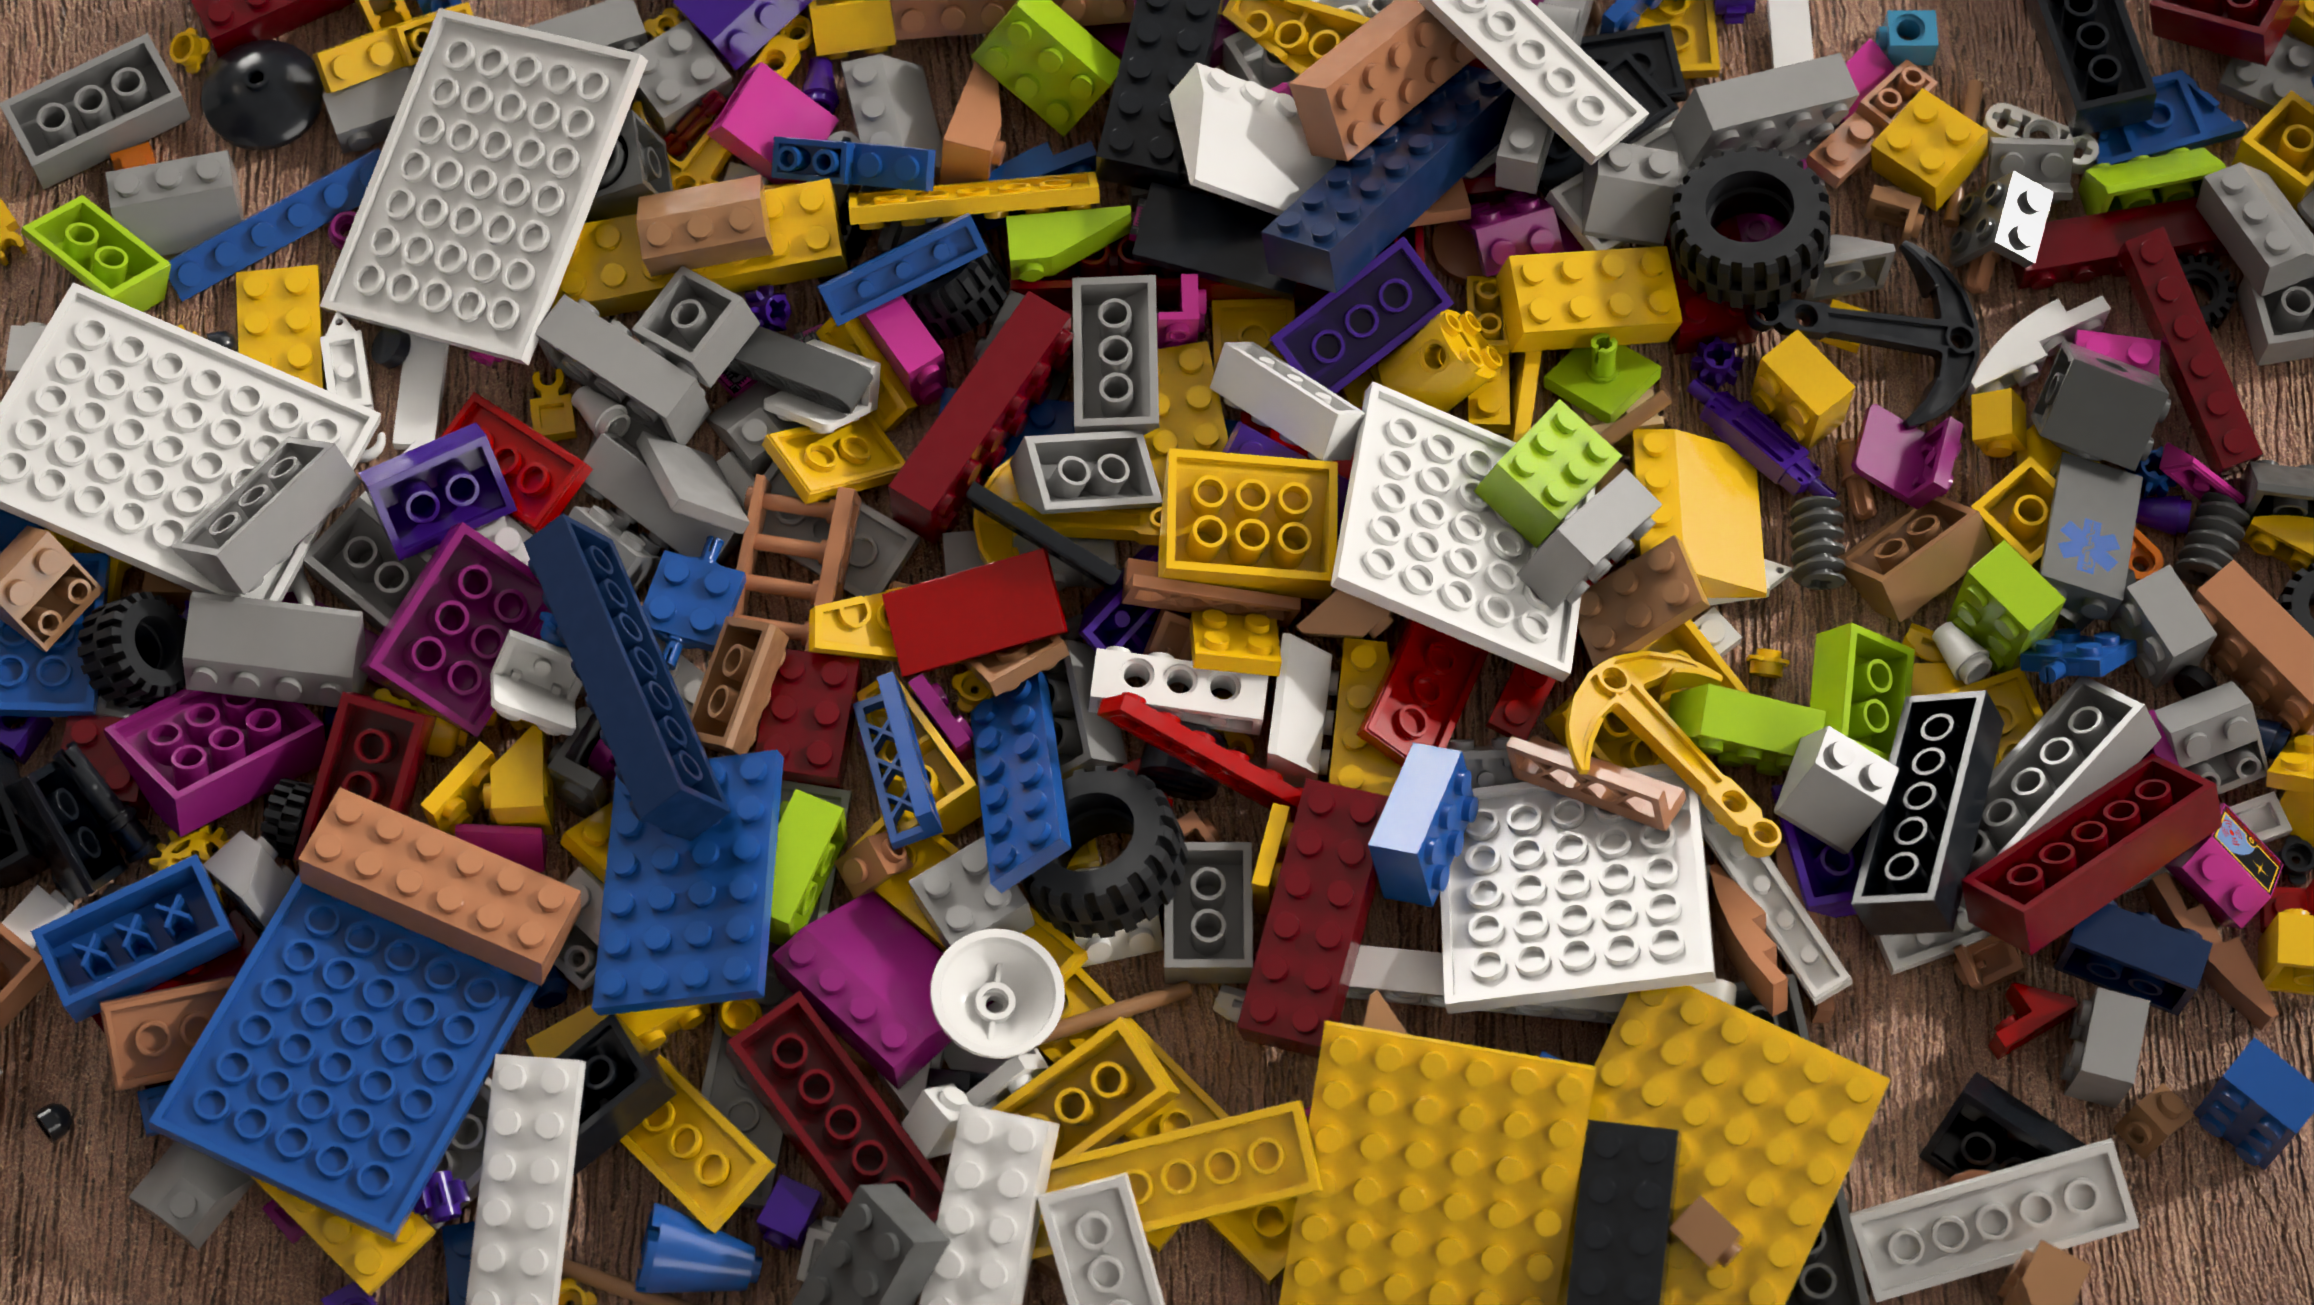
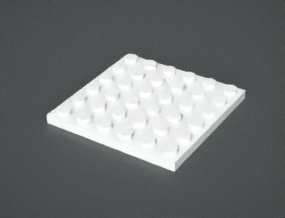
(1435, 549)
(1573, 901)

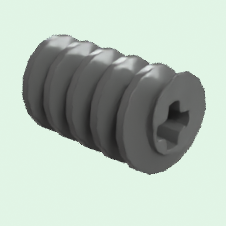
(2211, 538)
(1815, 543)

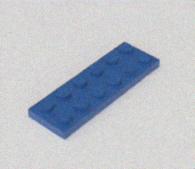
(1019, 782)

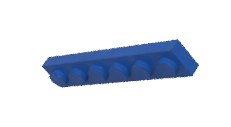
(271, 227)

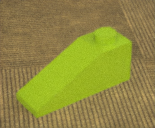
(1056, 240)

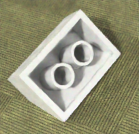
(1301, 712)

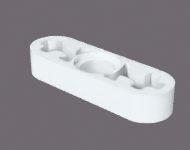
(2034, 122)

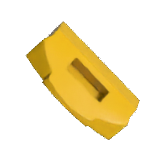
(1921, 640)

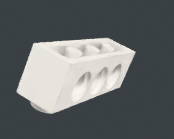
(1236, 714)

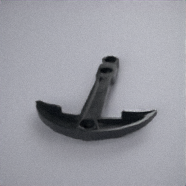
(1918, 335)

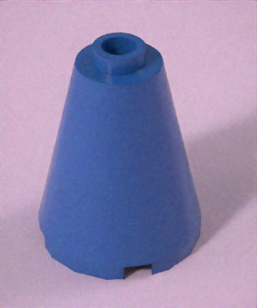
(688, 1257)

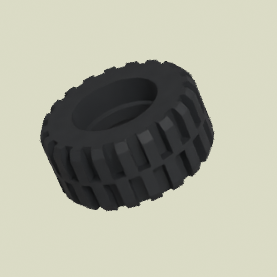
(1750, 270)
(1135, 881)

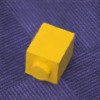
(1999, 422)

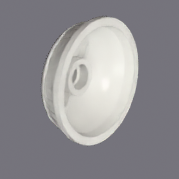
(1003, 969)

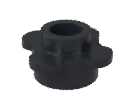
(2301, 849)

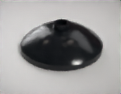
(267, 112)

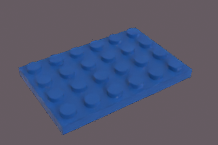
(695, 914)

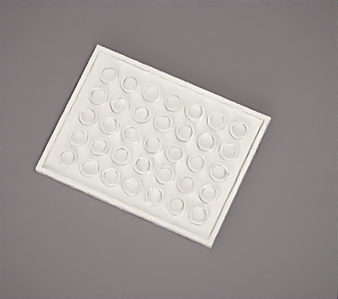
(484, 184)
(141, 428)

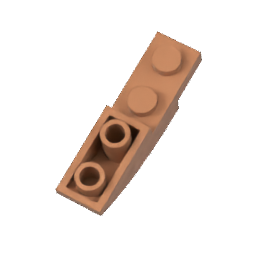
(1850, 146)

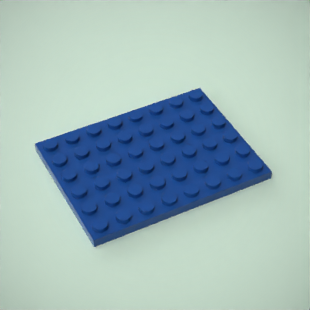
(343, 1059)

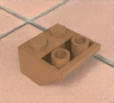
(42, 587)

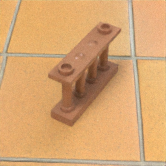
(831, 553)

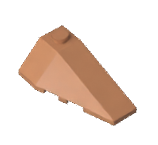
(974, 132)

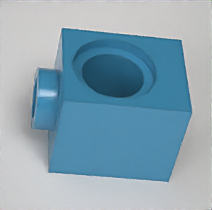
(1916, 24)

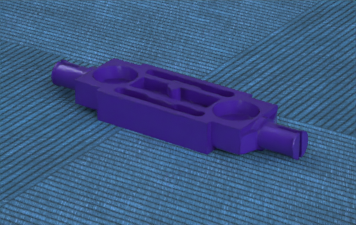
(1760, 441)

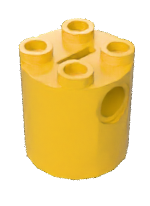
(1441, 361)

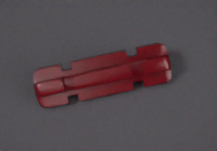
(694, 122)

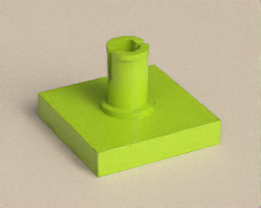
(1603, 378)

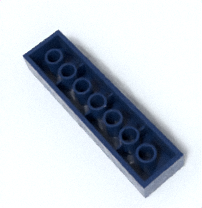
(1389, 183)
(625, 679)

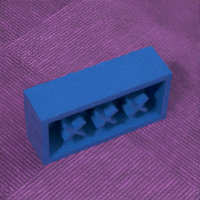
(135, 938)

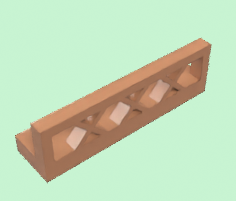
(1146, 589)
(1604, 785)

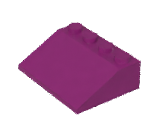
(454, 627)
(214, 752)
(869, 984)

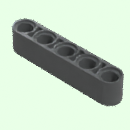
(802, 370)

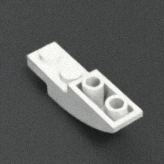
(2025, 347)

